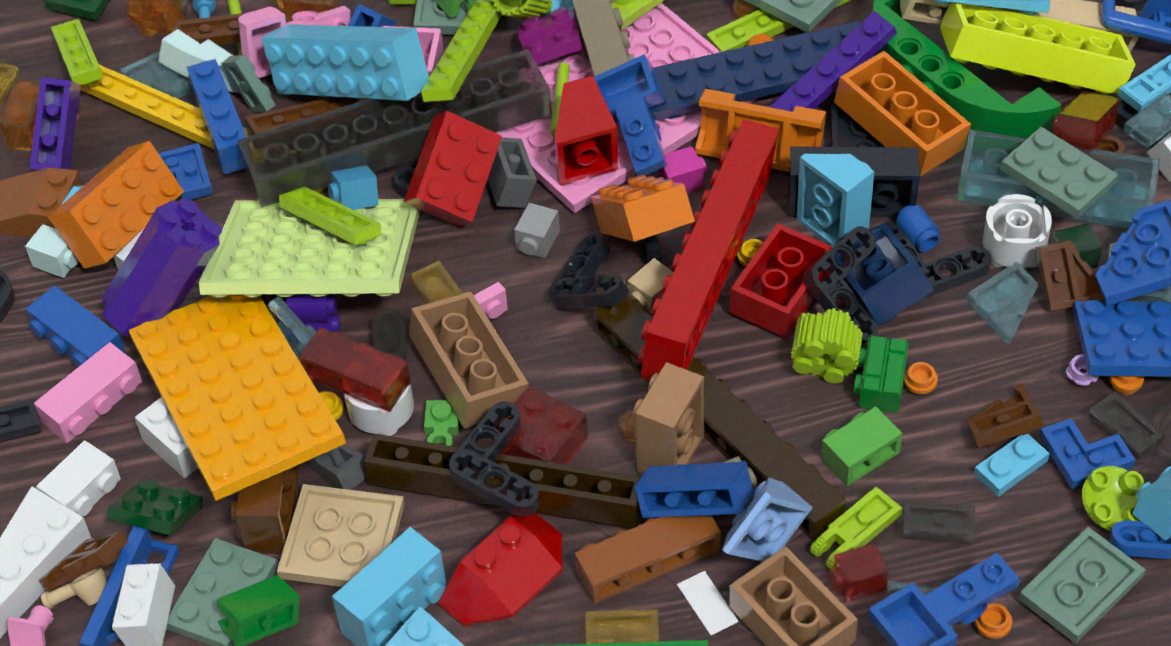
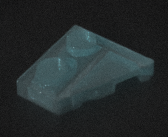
(158, 76)
(1004, 299)
(291, 326)

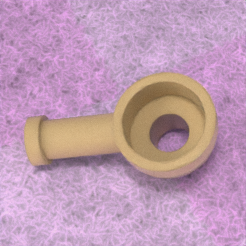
(86, 586)

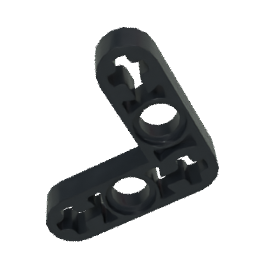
(956, 261)
(833, 283)
(577, 284)
(483, 463)

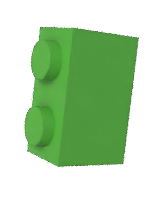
(861, 445)

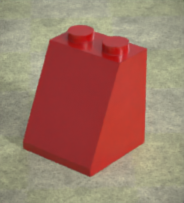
(584, 133)

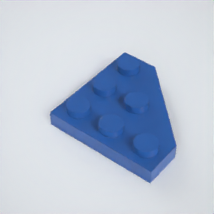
(1140, 257)

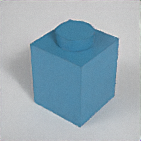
(354, 187)

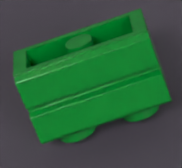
(882, 374)

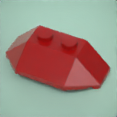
(504, 571)

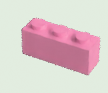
(88, 392)

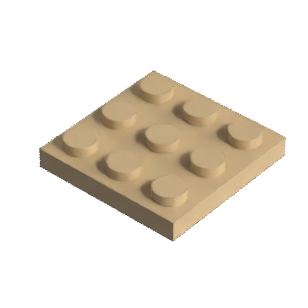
(337, 534)

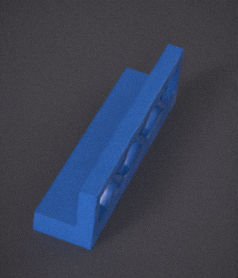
(135, 552)

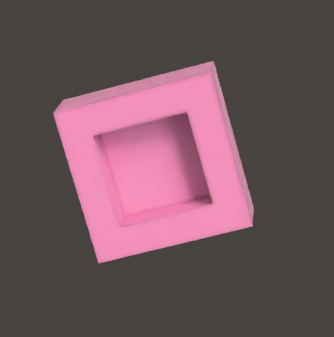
(493, 300)

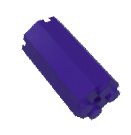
(161, 265)

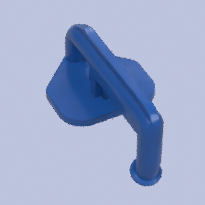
(1152, 22)

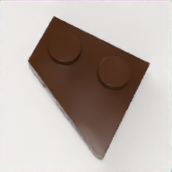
(1065, 276)
(1005, 419)
(87, 556)

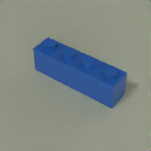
(218, 113)

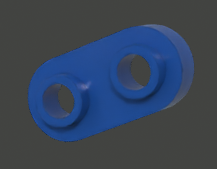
(1139, 540)

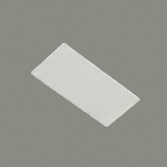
(707, 603)

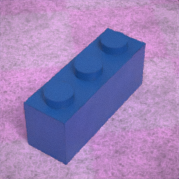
(69, 326)
(694, 489)

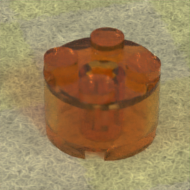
(156, 15)

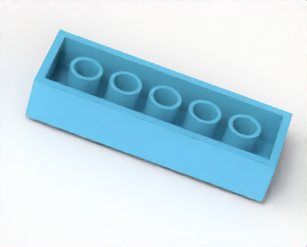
(346, 61)

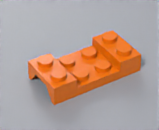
(724, 114)

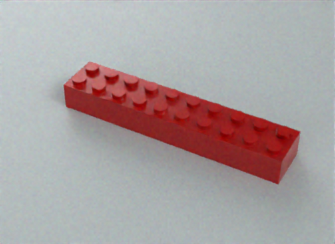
(709, 250)

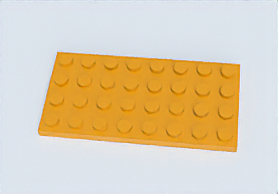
(235, 391)

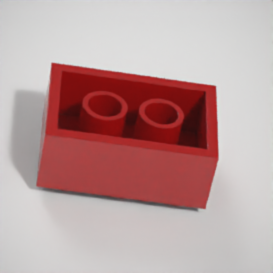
(453, 169)
(773, 285)

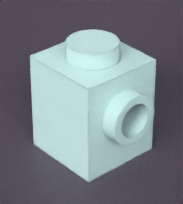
(50, 252)

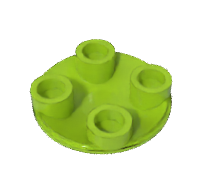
(1111, 495)

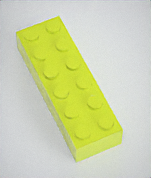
(1037, 47)

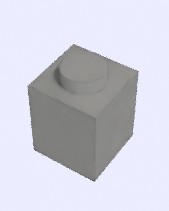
(537, 230)

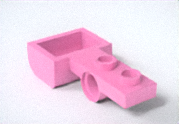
(263, 21)

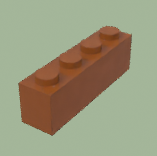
(645, 553)

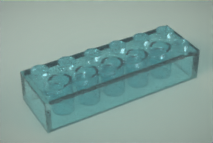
(985, 183)

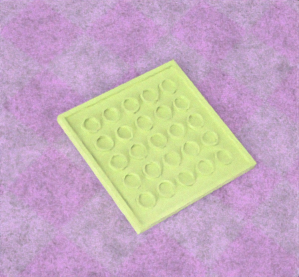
(287, 255)

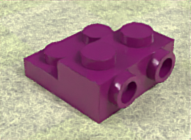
(552, 35)

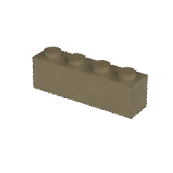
(602, 35)

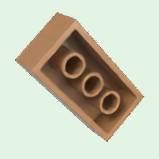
(466, 356)

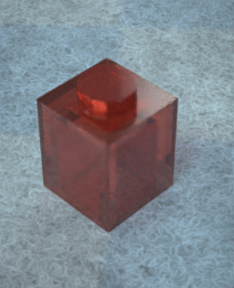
(859, 572)

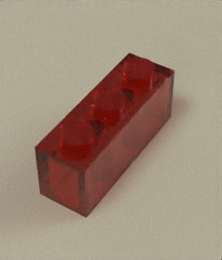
(1086, 120)
(355, 369)

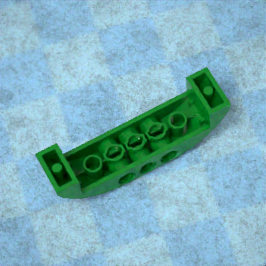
(960, 87)

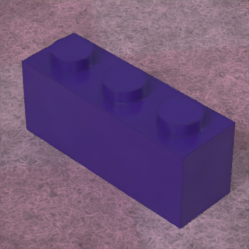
(55, 124)

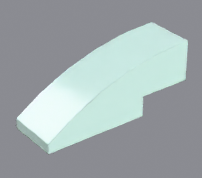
(181, 51)

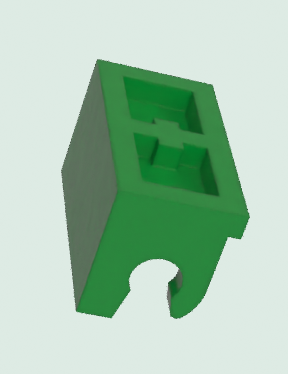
(258, 610)

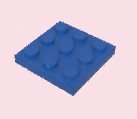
(1125, 337)

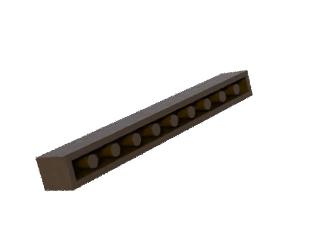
(731, 423)

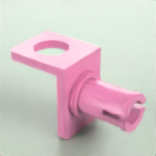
(31, 630)

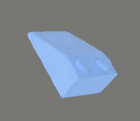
(766, 521)

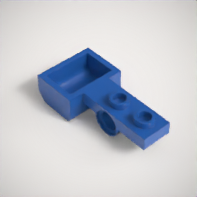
(629, 95)
(927, 619)

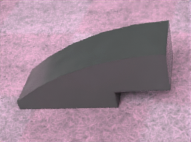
(340, 467)

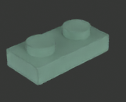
(248, 84)

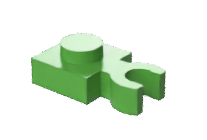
(440, 422)

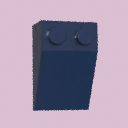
(887, 277)

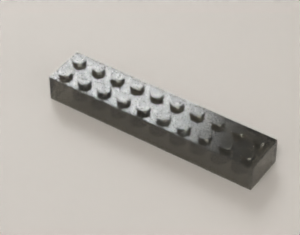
(389, 131)

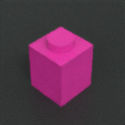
(685, 168)

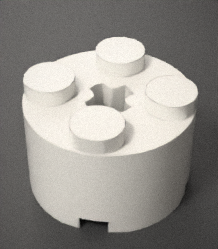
(1015, 229)
(379, 421)

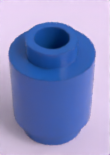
(918, 227)

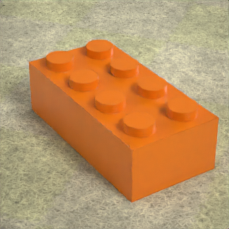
(902, 111)
(115, 204)
(642, 207)

